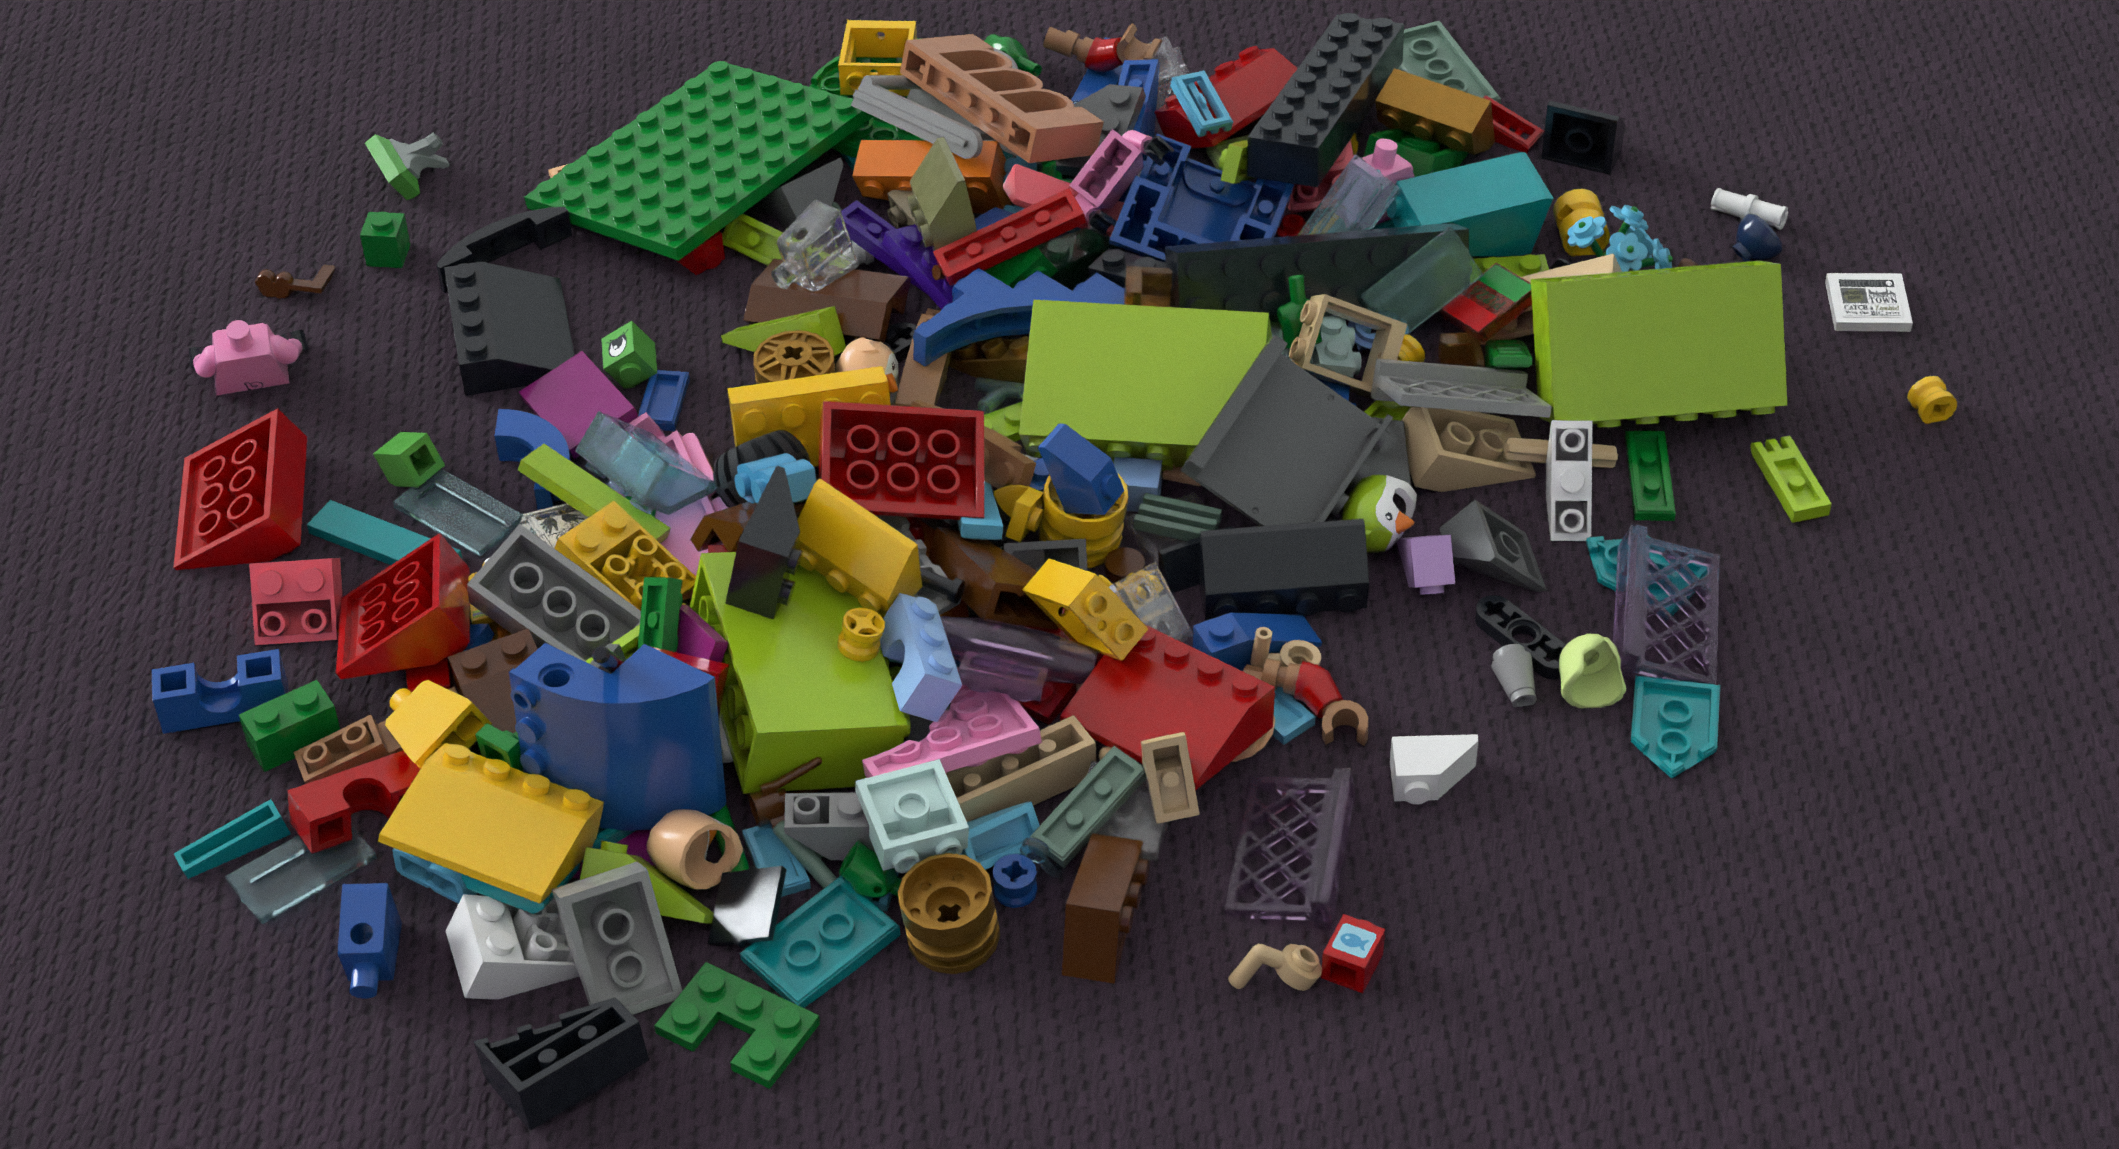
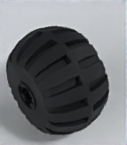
(755, 449)

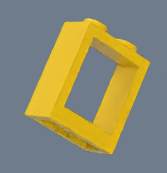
(863, 41)
(1091, 609)

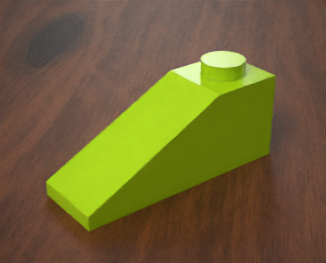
(821, 321)
(670, 897)

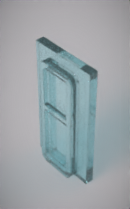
(1353, 201)
(1424, 281)
(459, 512)
(294, 874)

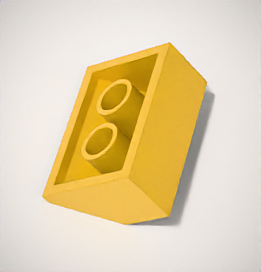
(856, 549)

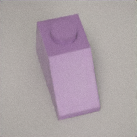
(1427, 562)

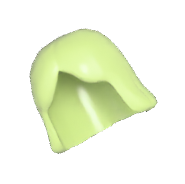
(1591, 672)

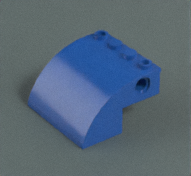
(1191, 205)
(626, 737)

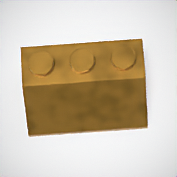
(1436, 112)

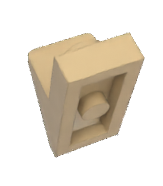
(1169, 777)

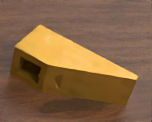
(993, 359)

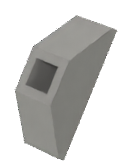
(826, 822)

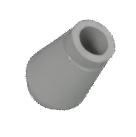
(1515, 673)

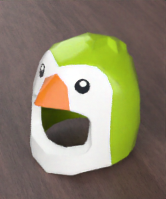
(1374, 503)

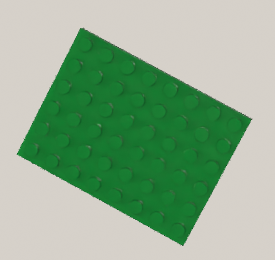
(698, 158)

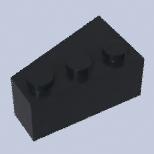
(563, 1062)

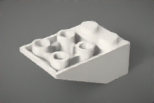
(507, 948)

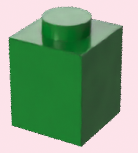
(385, 239)

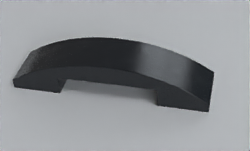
(507, 235)

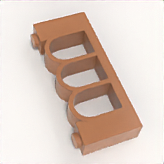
(1001, 99)

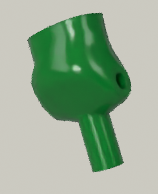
(1016, 51)
(1290, 313)
(866, 875)

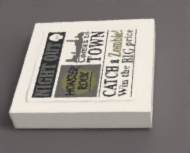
(1868, 302)

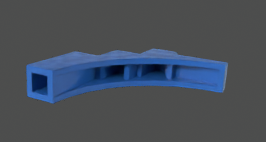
(992, 309)

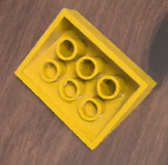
(494, 822)

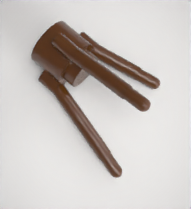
(769, 802)

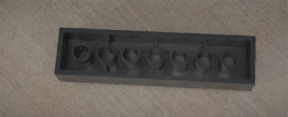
(1325, 100)
(1256, 271)

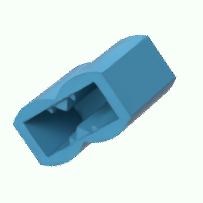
(755, 475)

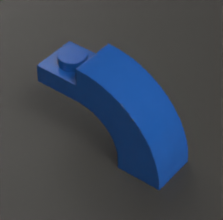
(519, 435)

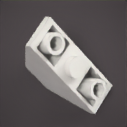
(1569, 480)

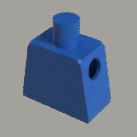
(368, 936)

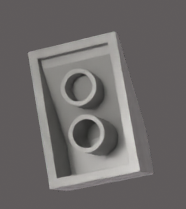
(618, 938)

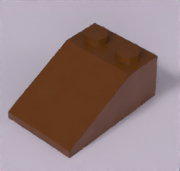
(484, 675)

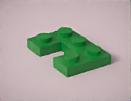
(774, 1023)

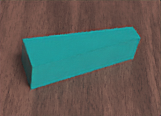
(233, 840)

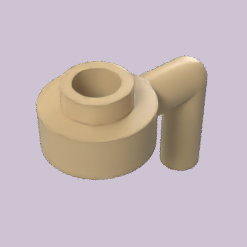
(1291, 652)
(1294, 964)

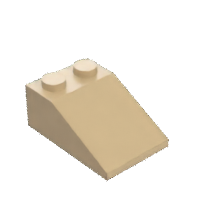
(1460, 449)

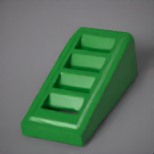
(1507, 355)

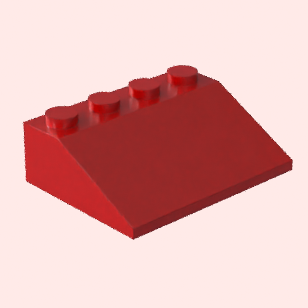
(904, 458)
(243, 496)
(406, 614)
(1173, 690)

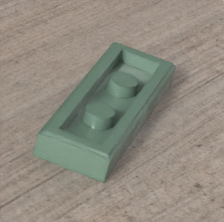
(1090, 805)

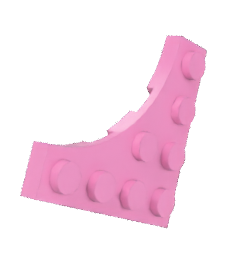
(966, 735)

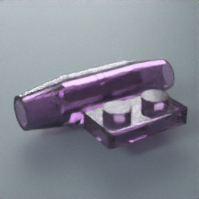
(1014, 657)

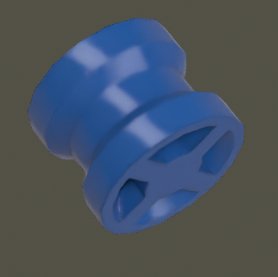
(1024, 885)

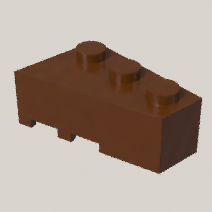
(1103, 907)

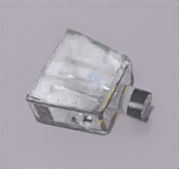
(815, 249)

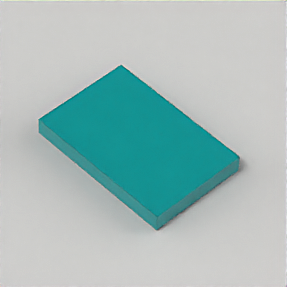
(821, 943)

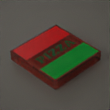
(1489, 303)

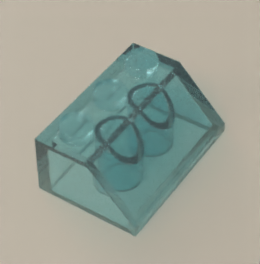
(641, 466)

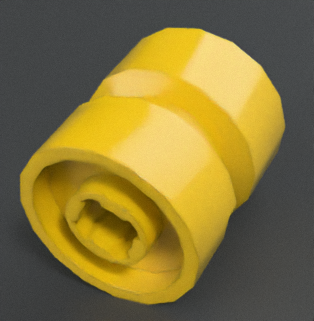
(1573, 207)

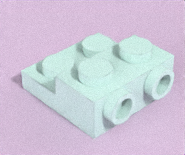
(1336, 348)
(912, 815)

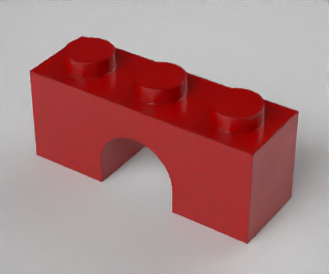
(325, 806)

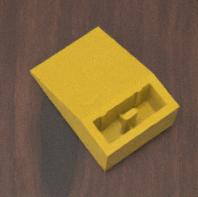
(621, 553)

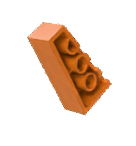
(892, 163)

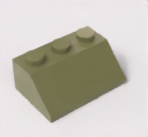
(940, 198)

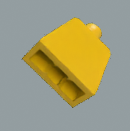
(431, 718)

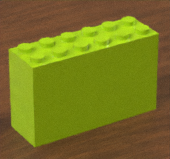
(1660, 343)
(1134, 374)
(792, 687)

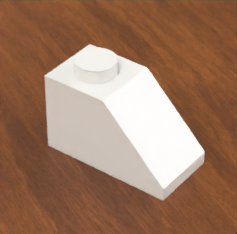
(1430, 765)

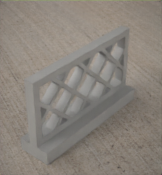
(1456, 388)

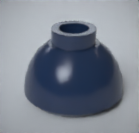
(1756, 240)

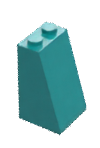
(1495, 199)

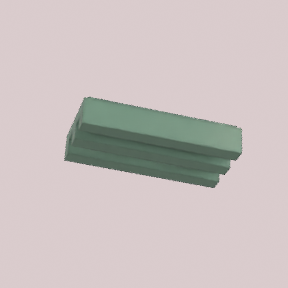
(1180, 517)

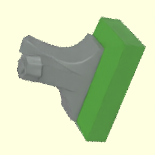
(403, 162)

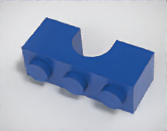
(191, 702)

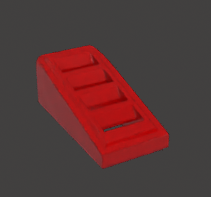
(1509, 119)

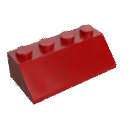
(1245, 89)

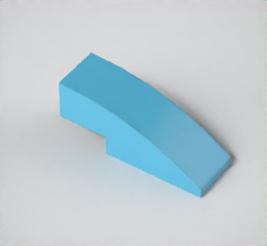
(1000, 833)

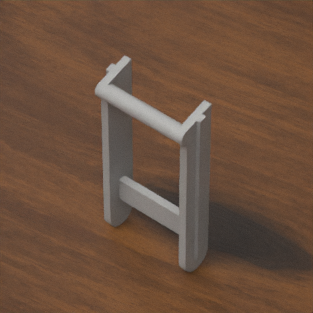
(919, 114)

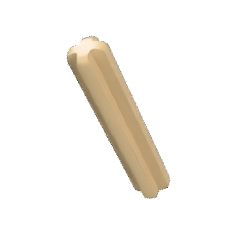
(1536, 451)

